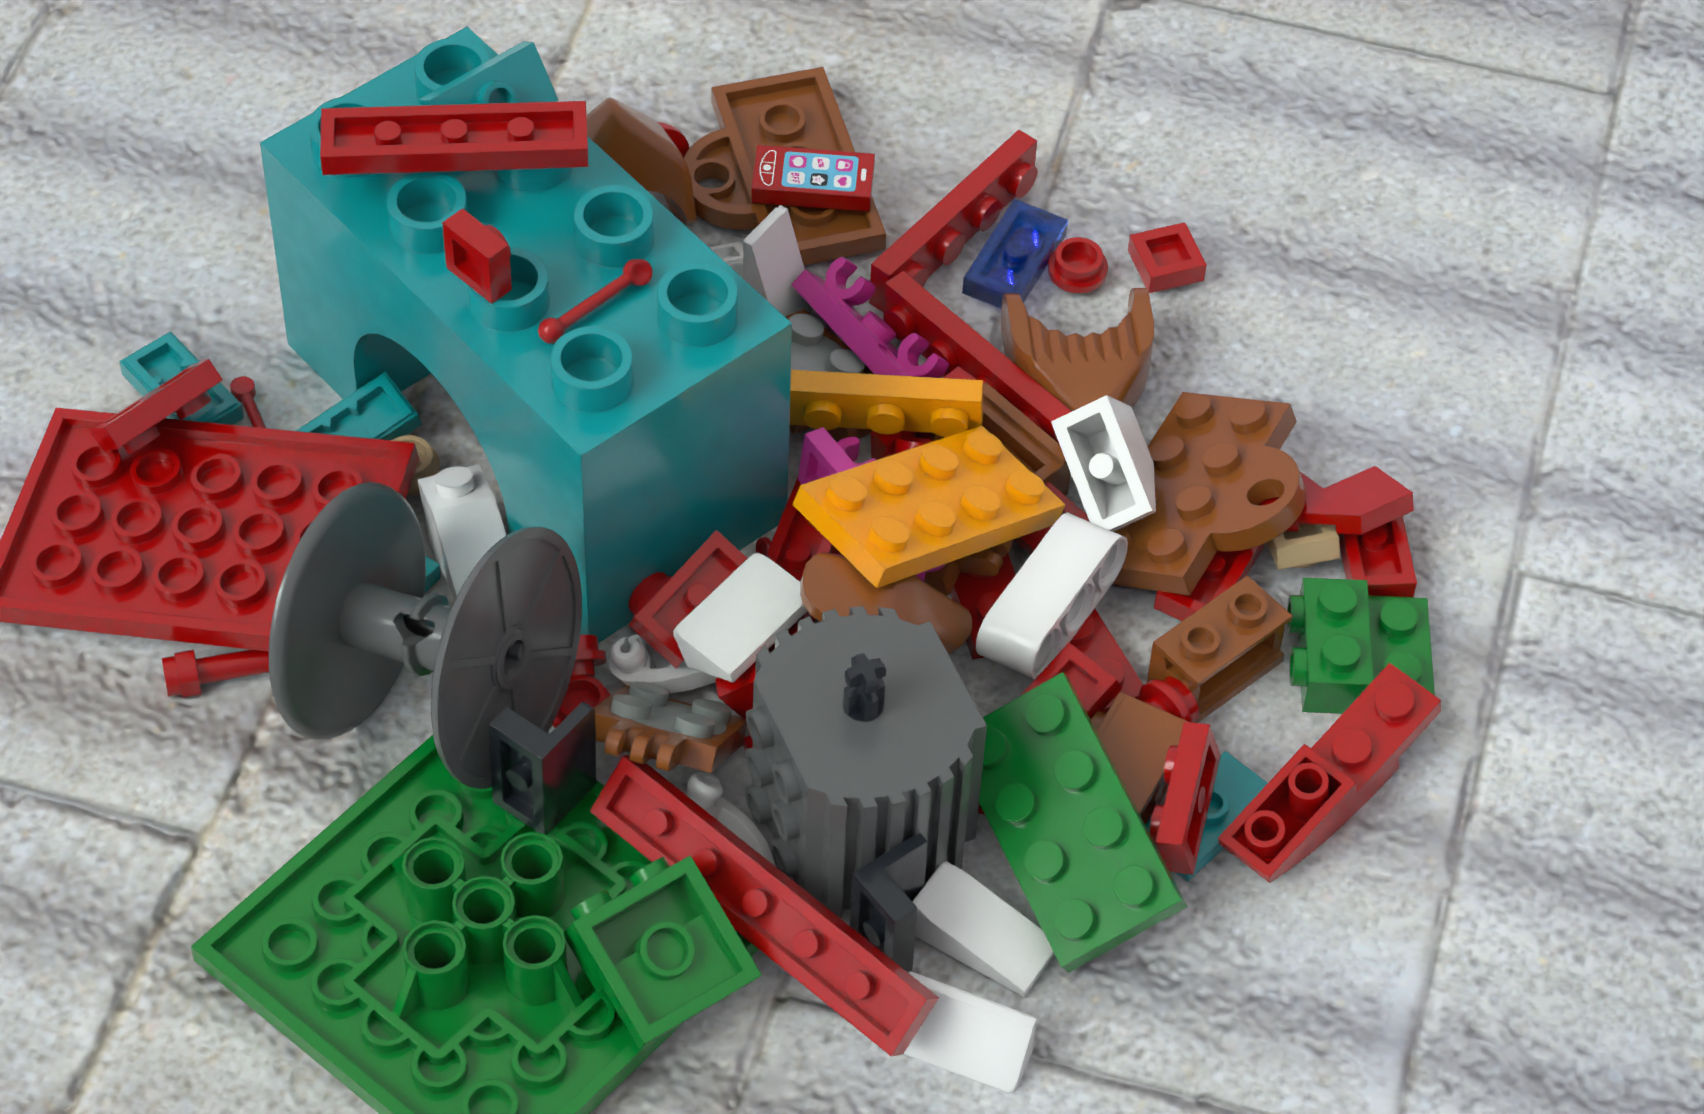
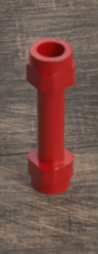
(186, 673)

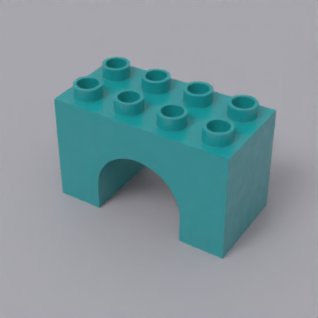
(618, 436)

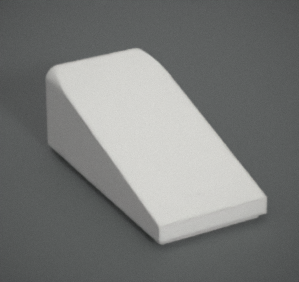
(774, 262)
(980, 929)

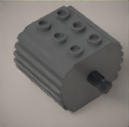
(861, 748)

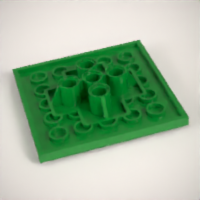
(432, 951)

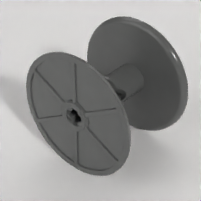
(359, 614)

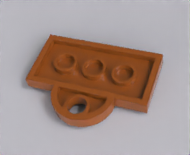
(782, 112)
(1210, 475)

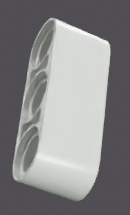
(1051, 595)

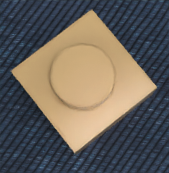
(1305, 548)

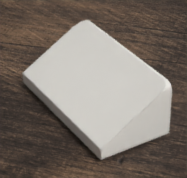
(740, 618)
(974, 1037)

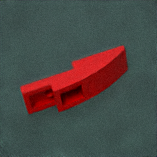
(1332, 778)

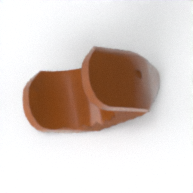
(644, 153)
(1078, 366)
(835, 583)

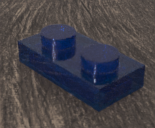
(1014, 254)

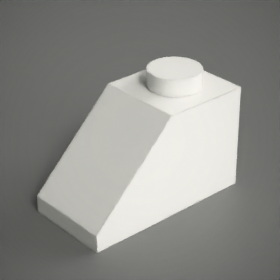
(1108, 462)
(460, 520)

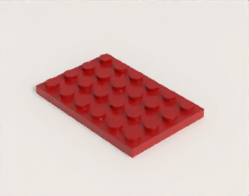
(178, 533)

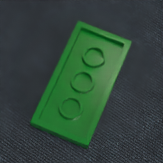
(1071, 826)

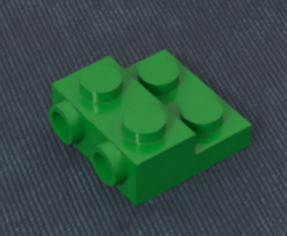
(1351, 639)
(660, 948)

